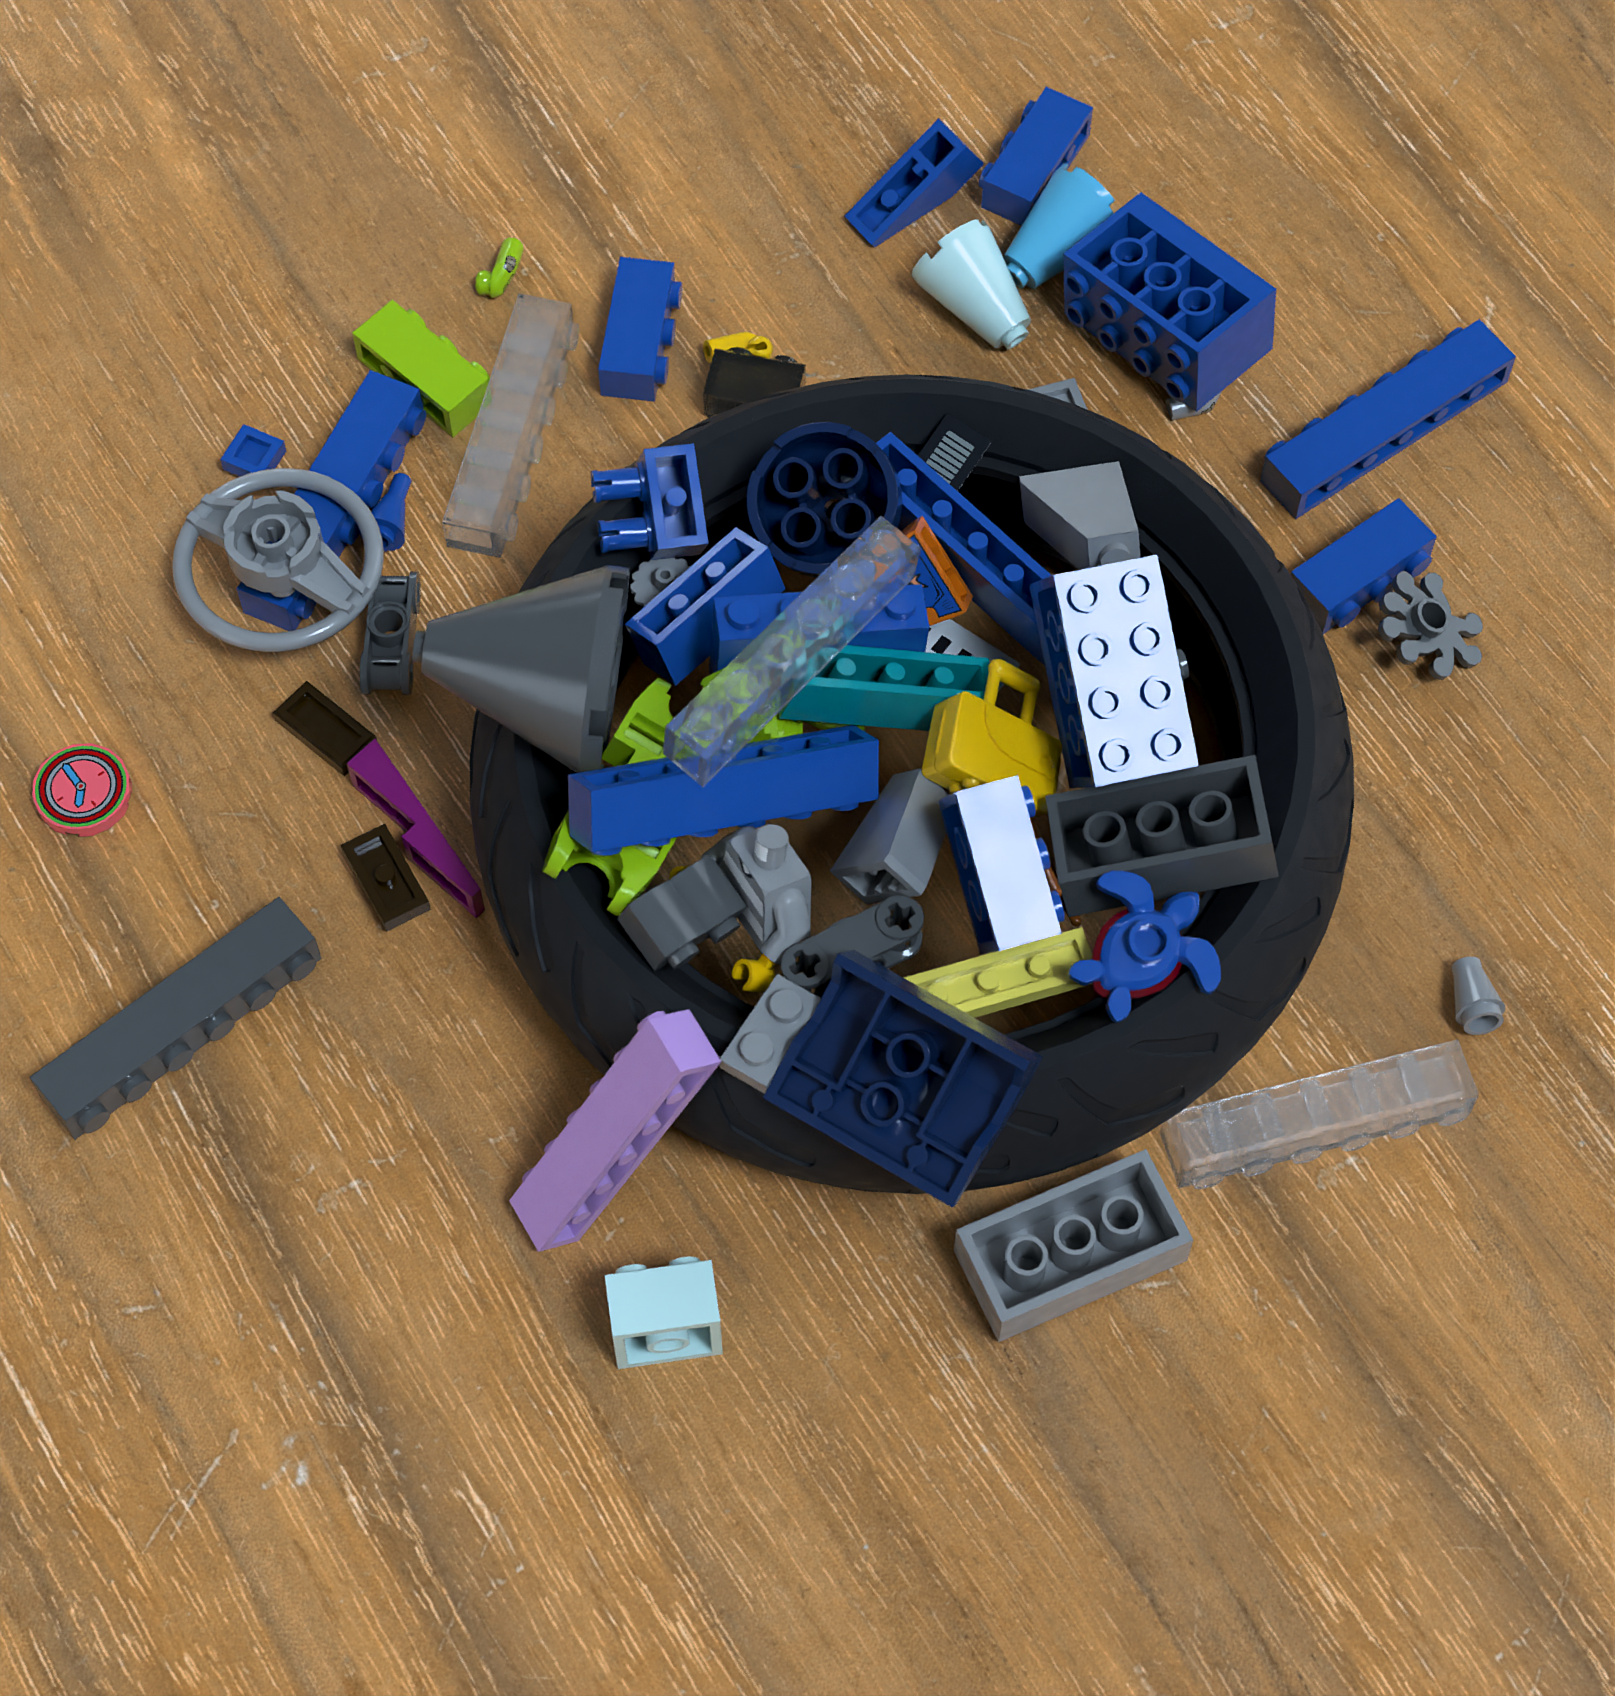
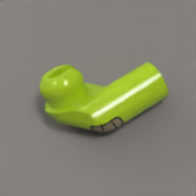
(505, 267)

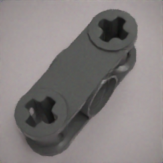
(388, 657)
(868, 932)

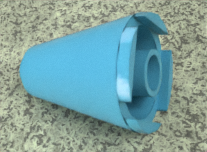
(1060, 218)

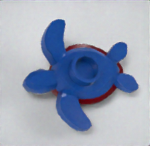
(1143, 947)

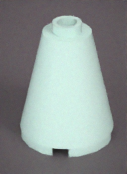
(975, 284)

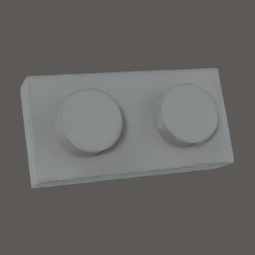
(768, 1033)

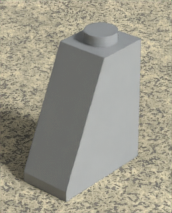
(1082, 514)
(895, 841)

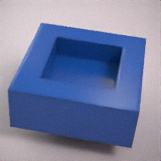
(252, 452)

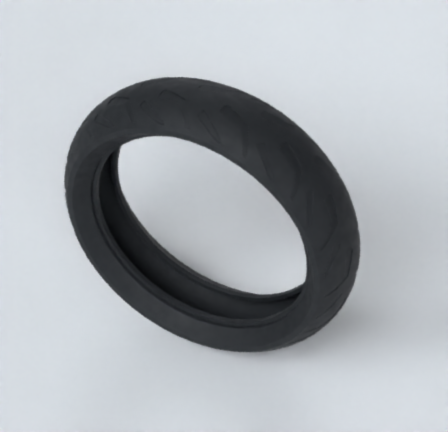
(1247, 652)

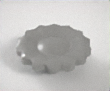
(655, 577)

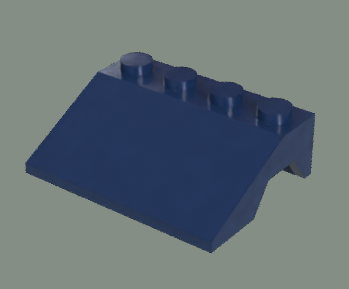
(902, 1077)

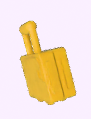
(980, 743)

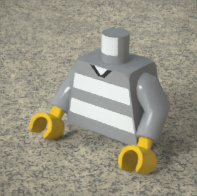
(776, 895)

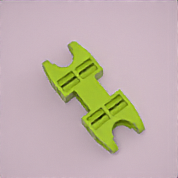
(635, 741)

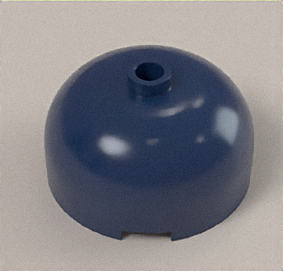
(801, 480)

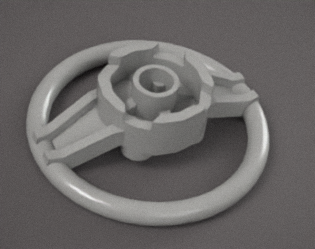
(294, 563)

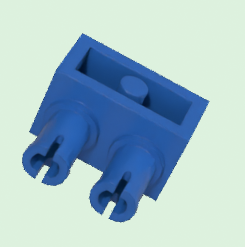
(672, 503)

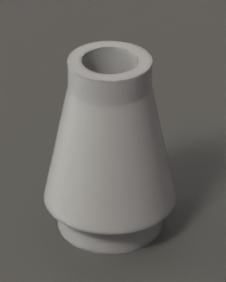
(1476, 1000)

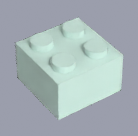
(664, 1312)

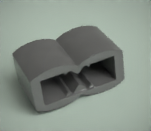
(683, 913)

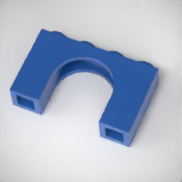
(741, 619)

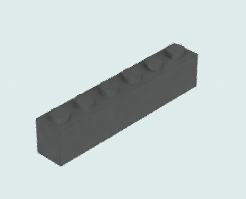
(177, 1018)

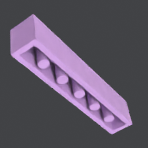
(614, 1128)

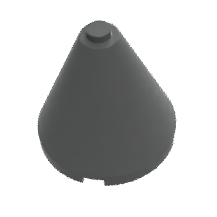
(538, 662)

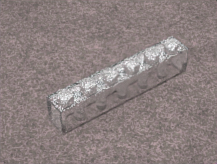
(510, 426)
(790, 651)
(1319, 1114)

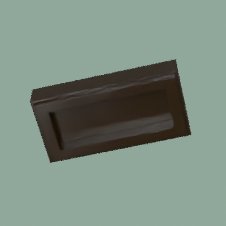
(323, 726)

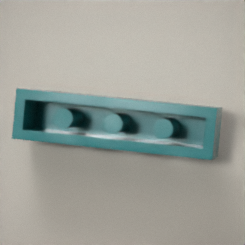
(886, 687)

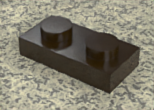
(385, 877)

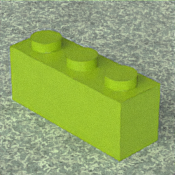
(406, 350)

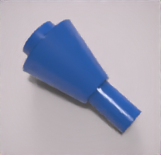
(391, 513)

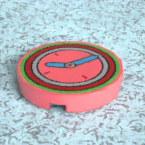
(82, 789)

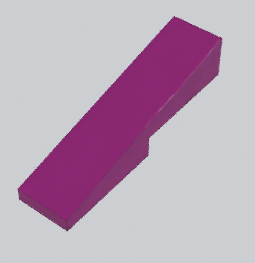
(423, 842)

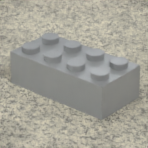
(1072, 1245)

